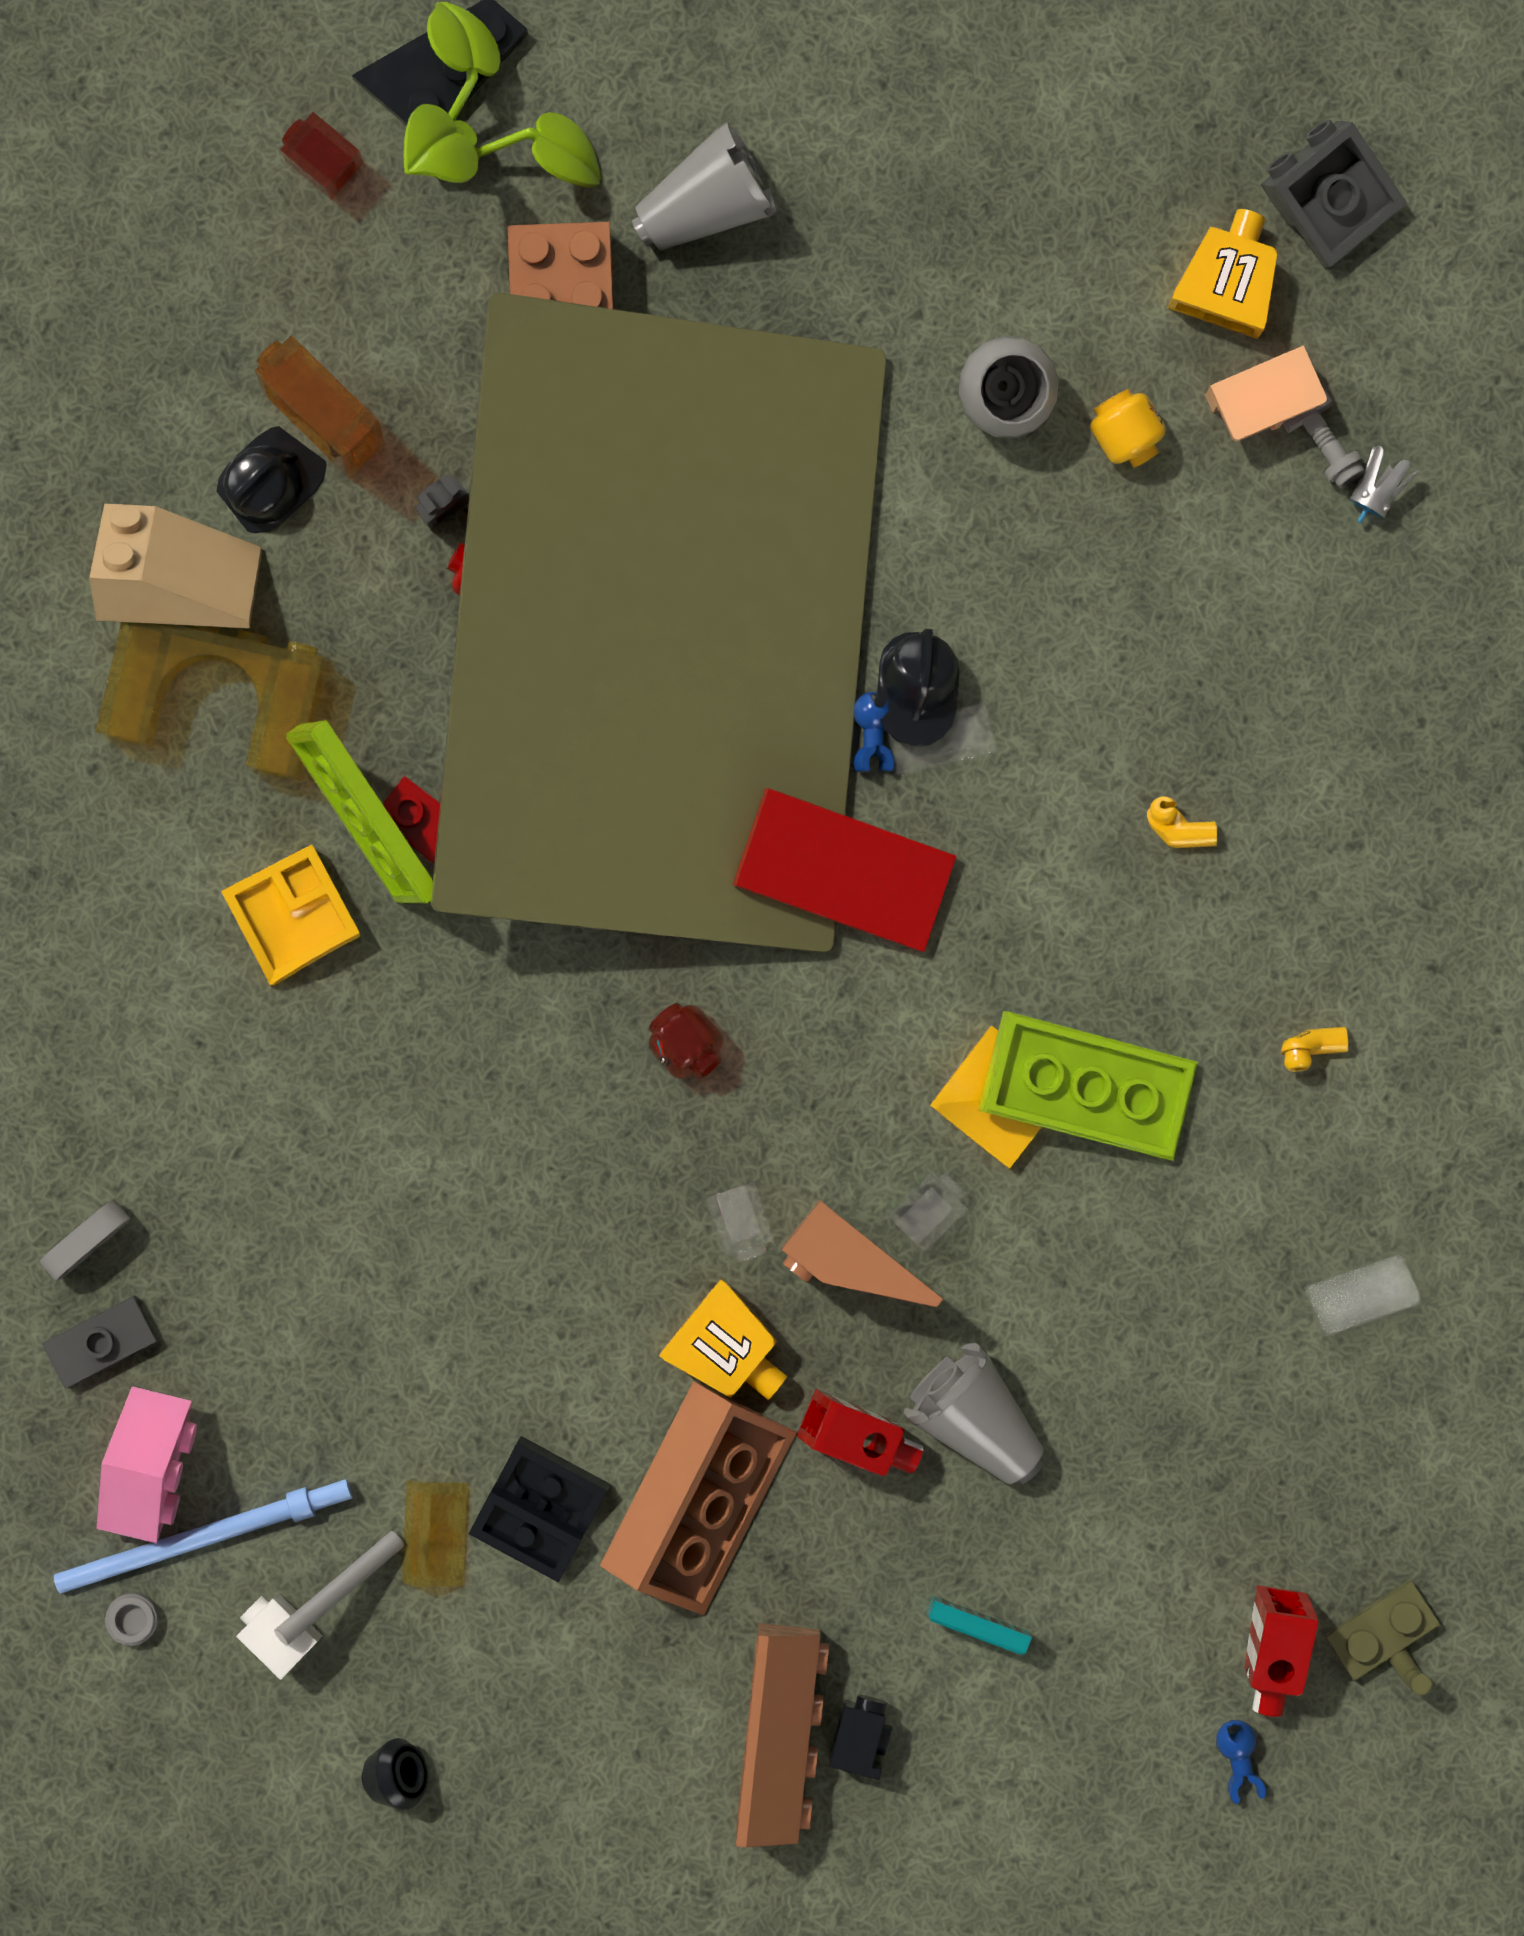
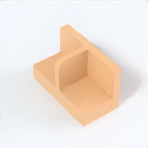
(1267, 394)

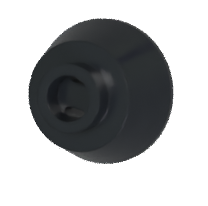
(396, 1775)

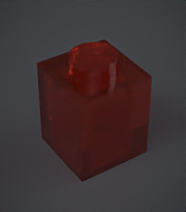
(320, 154)

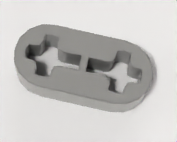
(84, 1240)

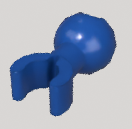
(868, 717)
(1238, 1749)

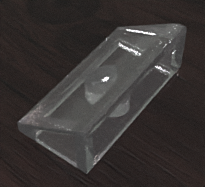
(1362, 1295)

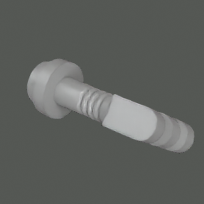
(1343, 467)

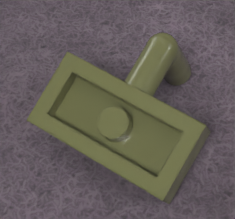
(1383, 1633)

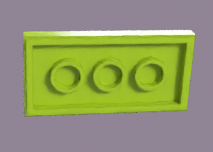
(361, 812)
(1088, 1086)

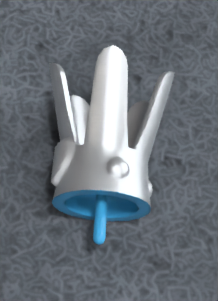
(1378, 497)

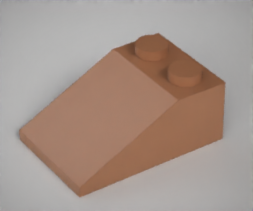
(845, 1258)

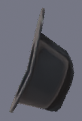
(270, 480)
(921, 688)

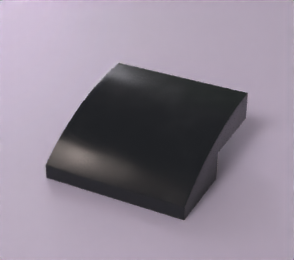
(539, 1509)

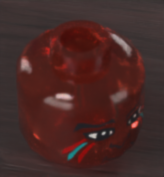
(685, 1041)

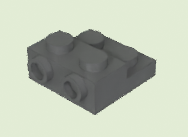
(1332, 190)

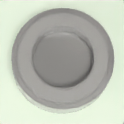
(132, 1618)

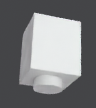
(262, 1640)

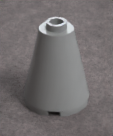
(705, 194)
(977, 1416)

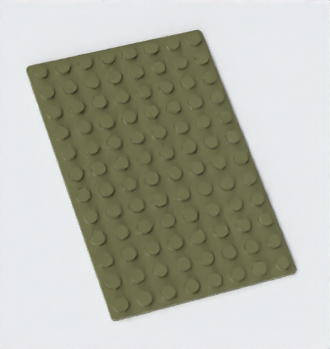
(652, 616)

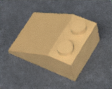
(171, 570)

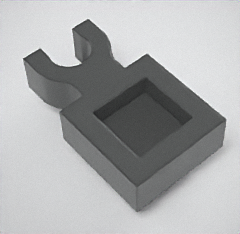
(441, 501)

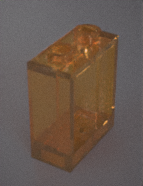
(318, 405)

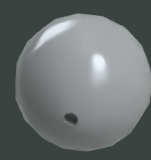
(1016, 408)

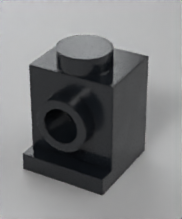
(861, 1737)

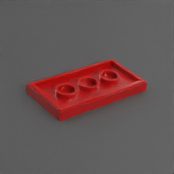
(844, 870)

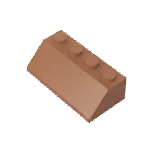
(697, 1499)
(778, 1735)

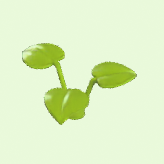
(446, 146)

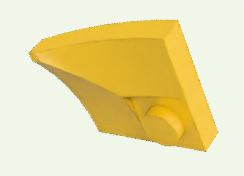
(290, 914)
(961, 1100)

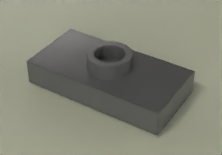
(100, 1342)

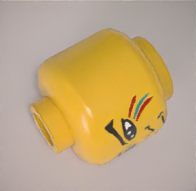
(1128, 428)

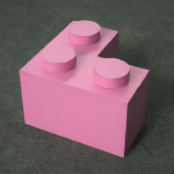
(144, 1465)

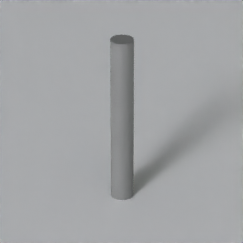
(339, 1588)

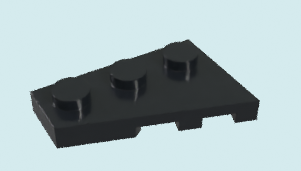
(418, 76)

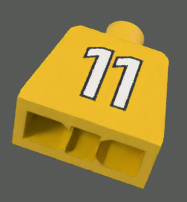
(1230, 277)
(725, 1345)

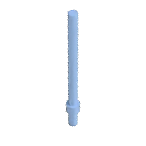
(298, 1505)

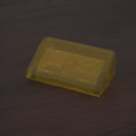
(434, 1533)

